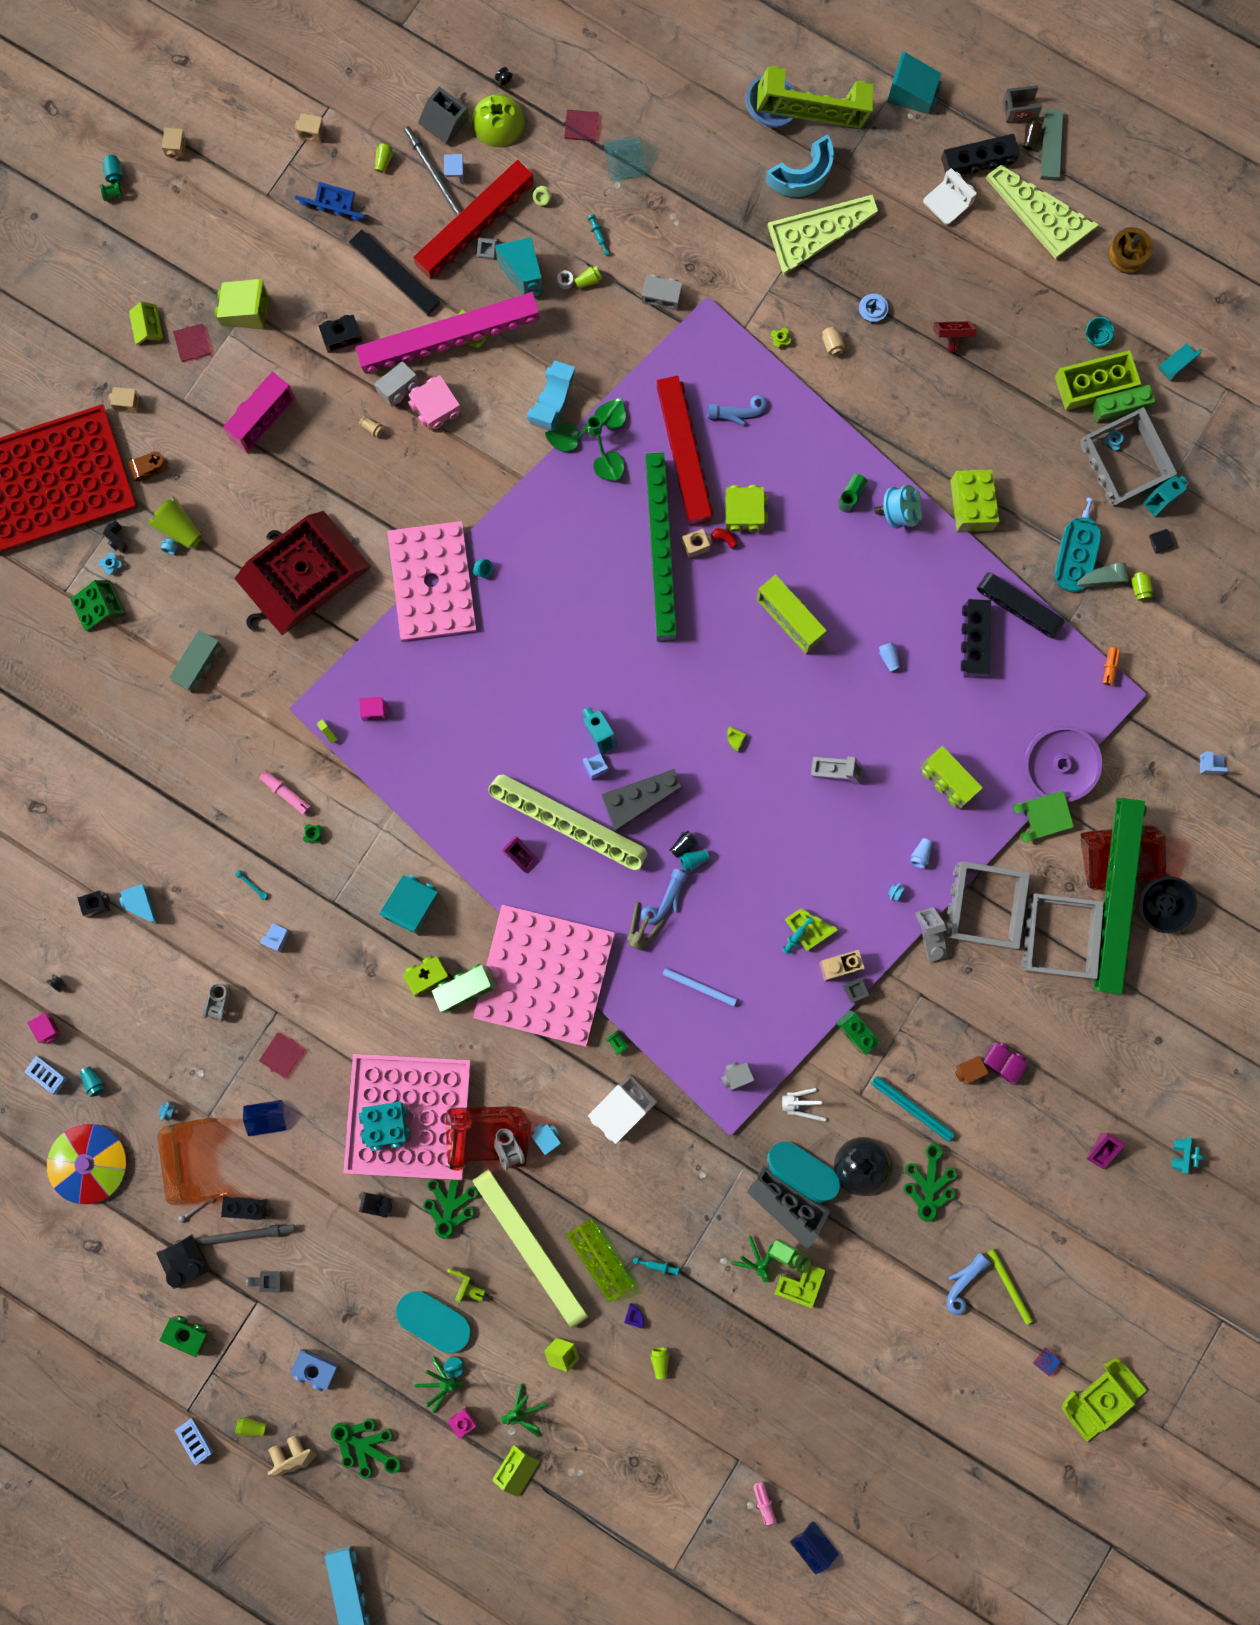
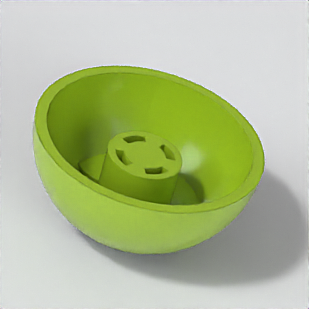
(498, 120)

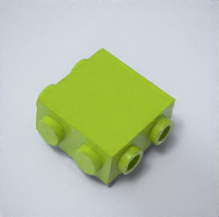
(745, 508)

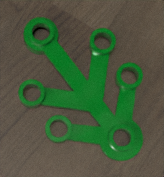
(929, 1185)
(449, 1204)
(363, 1446)

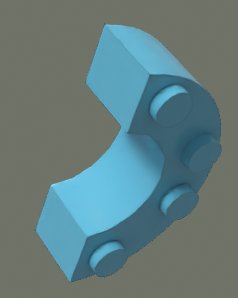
(807, 180)
(553, 400)

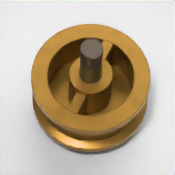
(1130, 250)

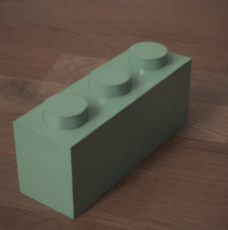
(195, 661)

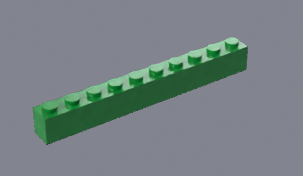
(660, 547)
(1119, 894)

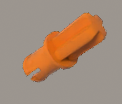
(1111, 666)

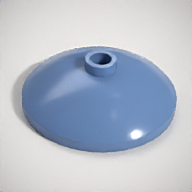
(766, 119)

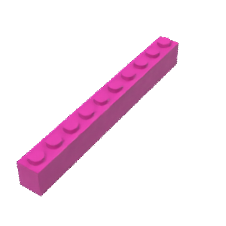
(448, 333)

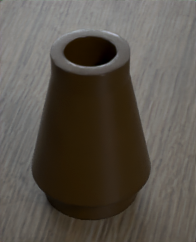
(1032, 133)

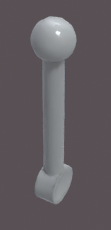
(182, 1218)

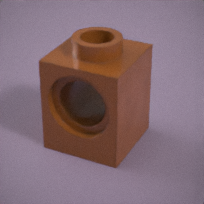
(971, 1070)

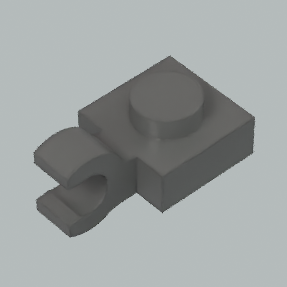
(268, 1281)

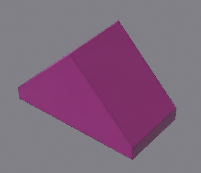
(520, 854)
(1105, 1150)

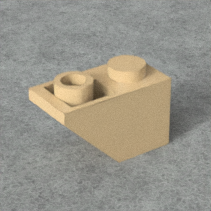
(841, 965)

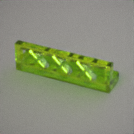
(602, 1258)

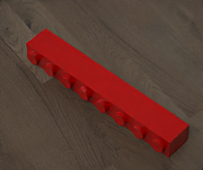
(474, 219)
(683, 450)

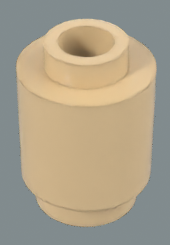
(833, 341)

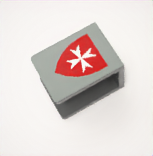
(1021, 113)

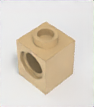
(310, 127)
(174, 143)
(124, 400)
(692, 550)

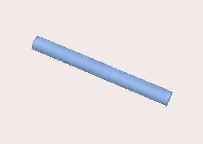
(699, 987)

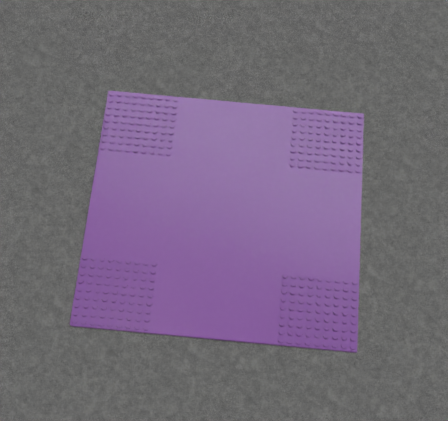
(575, 629)

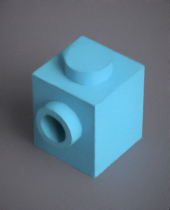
(546, 1137)

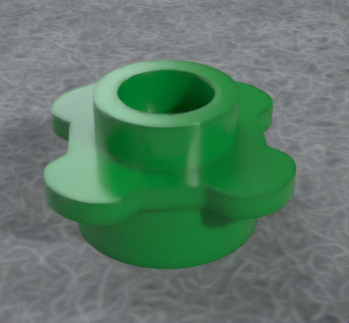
(308, 833)

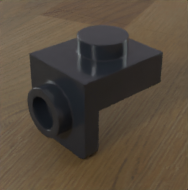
(110, 533)
(375, 1205)

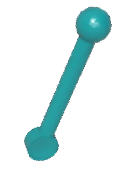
(239, 874)

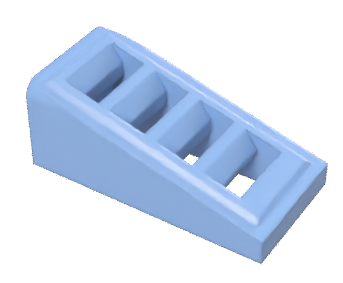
(55, 1088)
(188, 1445)

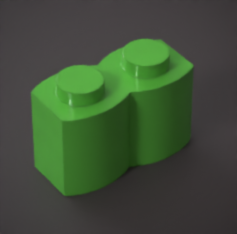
(790, 1256)

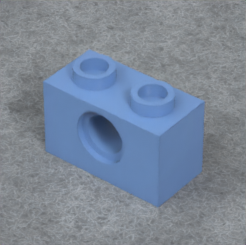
(325, 1367)

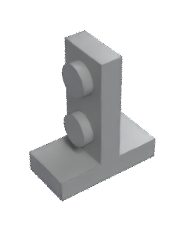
(837, 769)
(932, 931)

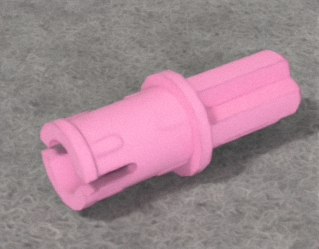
(764, 1503)

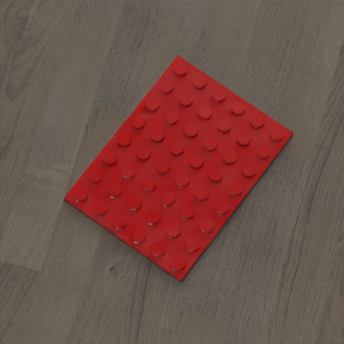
(60, 477)

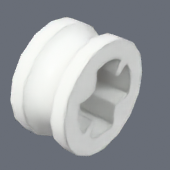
(565, 286)

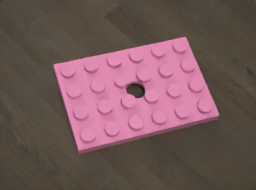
(437, 609)

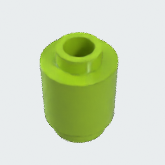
(1142, 586)

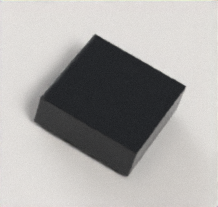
(1161, 541)

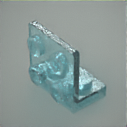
(624, 157)

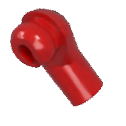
(726, 535)

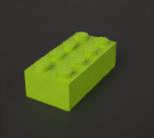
(1096, 378)

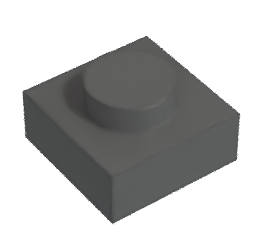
(856, 990)

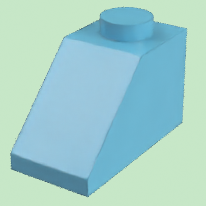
(138, 902)

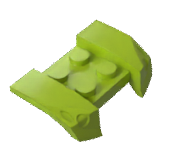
(1103, 1400)

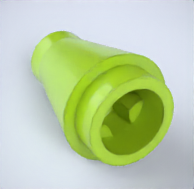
(383, 156)
(588, 277)
(660, 1362)
(249, 1427)

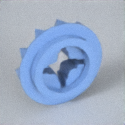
(881, 306)

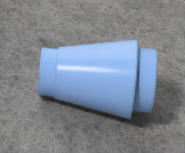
(890, 656)
(921, 855)

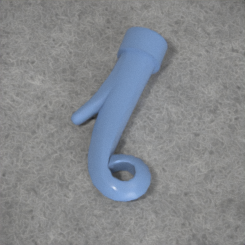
(734, 414)
(671, 897)
(964, 1278)

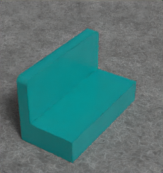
(1179, 361)

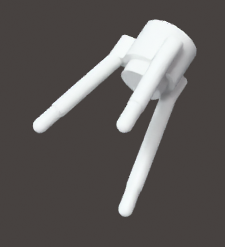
(791, 1102)

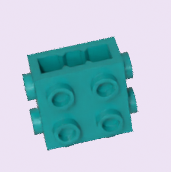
(384, 1125)

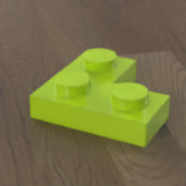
(801, 1291)

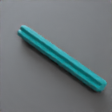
(912, 1108)

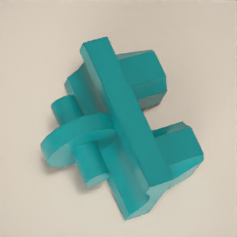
(1184, 1164)

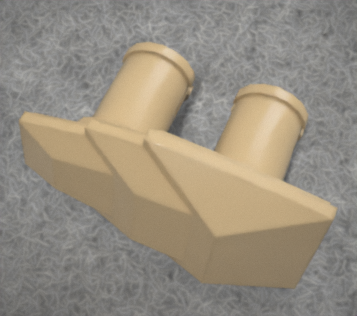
(300, 1458)

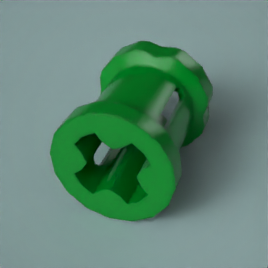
(111, 191)
(617, 1042)

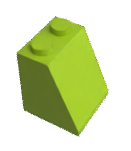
(242, 304)

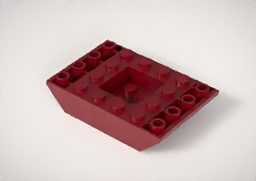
(292, 595)

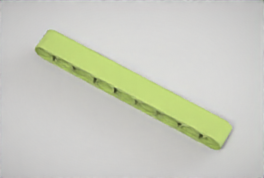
(568, 822)
(530, 1248)

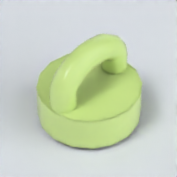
(542, 195)

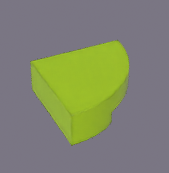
(326, 731)
(735, 738)

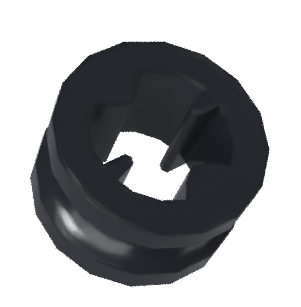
(503, 76)
(56, 982)

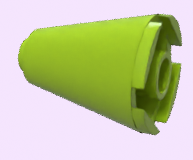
(176, 523)

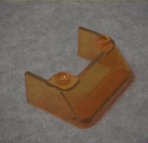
(175, 1188)

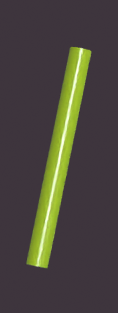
(1010, 1286)

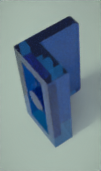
(264, 1118)
(814, 1548)

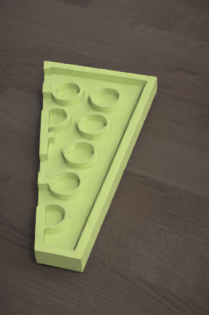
(1043, 214)
(809, 233)

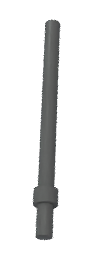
(416, 144)
(273, 1231)

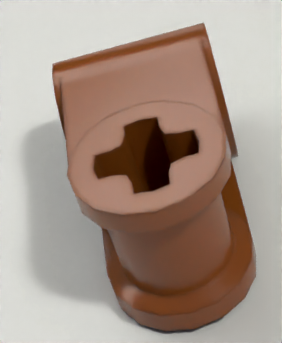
(146, 467)

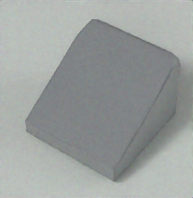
(486, 247)

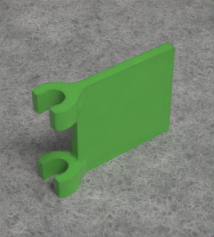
(1045, 815)

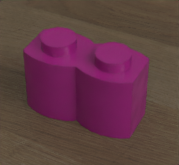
(1004, 1062)

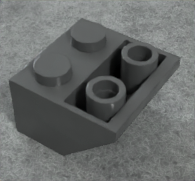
(443, 115)

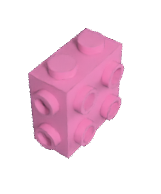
(434, 403)

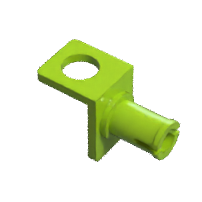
(466, 1288)

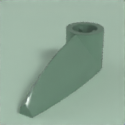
(1106, 576)

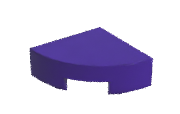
(634, 1317)

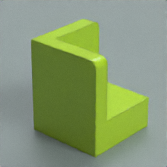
(561, 1355)

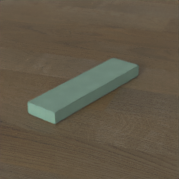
(1051, 144)

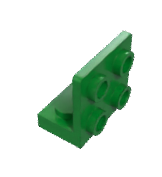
(96, 603)

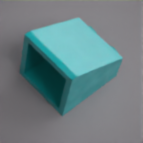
(914, 85)
(520, 265)
(410, 904)

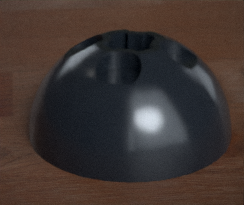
(1176, 908)
(852, 1166)

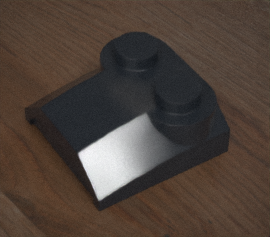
(183, 1262)

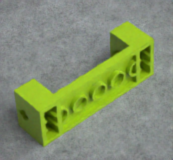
(848, 111)

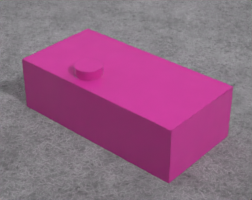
(259, 412)

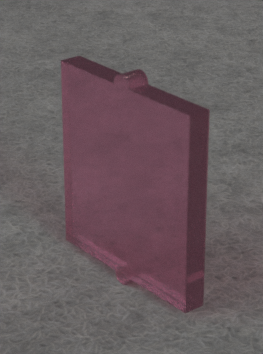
(581, 125)
(192, 342)
(281, 1055)

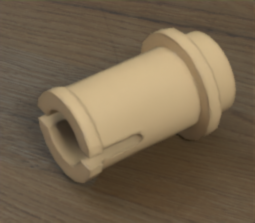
(374, 428)

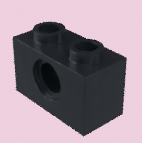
(337, 341)
(243, 1208)

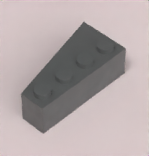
(638, 798)
(789, 1207)

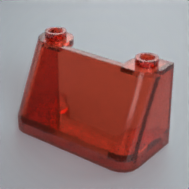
(1096, 854)
(473, 1133)

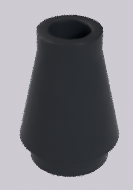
(683, 844)

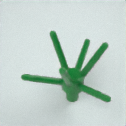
(761, 1266)
(446, 1385)
(517, 1415)

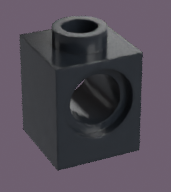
(86, 903)

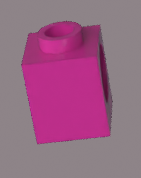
(373, 708)
(44, 1028)
(462, 1422)

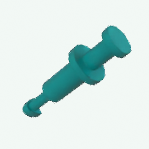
(596, 228)
(794, 940)
(658, 1266)

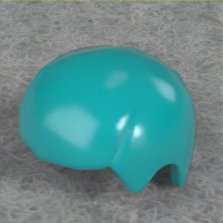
(1099, 332)

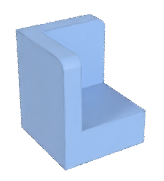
(454, 166)
(1212, 764)
(595, 766)
(275, 937)

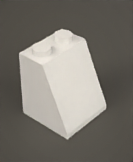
(622, 1109)

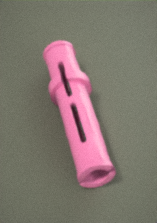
(278, 787)

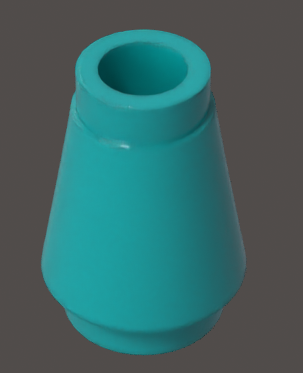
(692, 860)
(92, 1083)

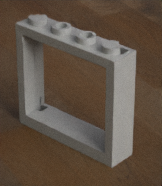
(1153, 443)
(1018, 906)
(1093, 939)

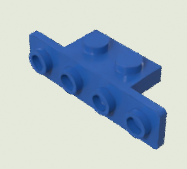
(333, 198)

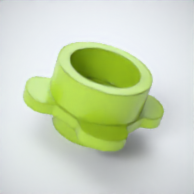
(780, 342)

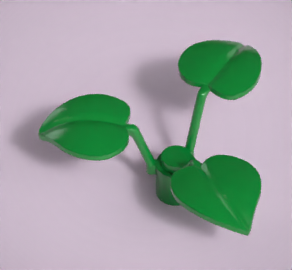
(609, 414)

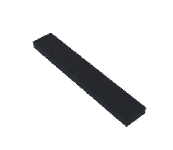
(394, 272)

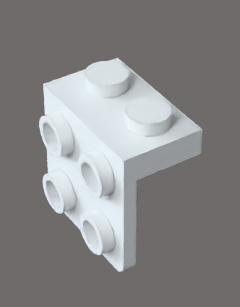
(950, 197)

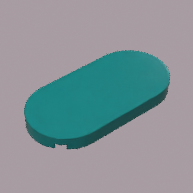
(1077, 553)
(803, 1172)
(433, 1321)

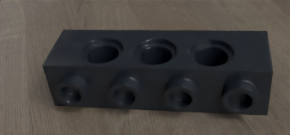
(1005, 145)
(981, 610)

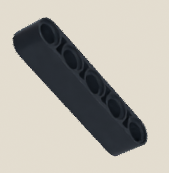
(1020, 605)

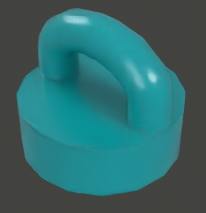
(483, 568)
(453, 1367)

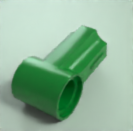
(852, 492)

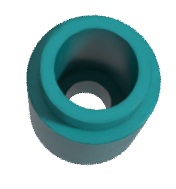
(112, 169)

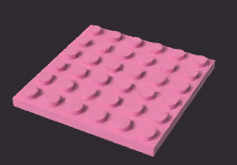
(545, 975)
(428, 1091)

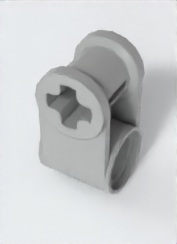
(217, 1004)
(509, 1152)

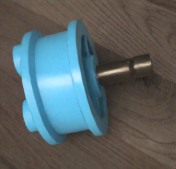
(901, 506)

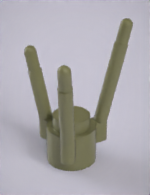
(638, 939)

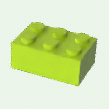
(974, 500)
(950, 778)

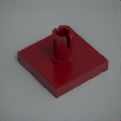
(954, 331)

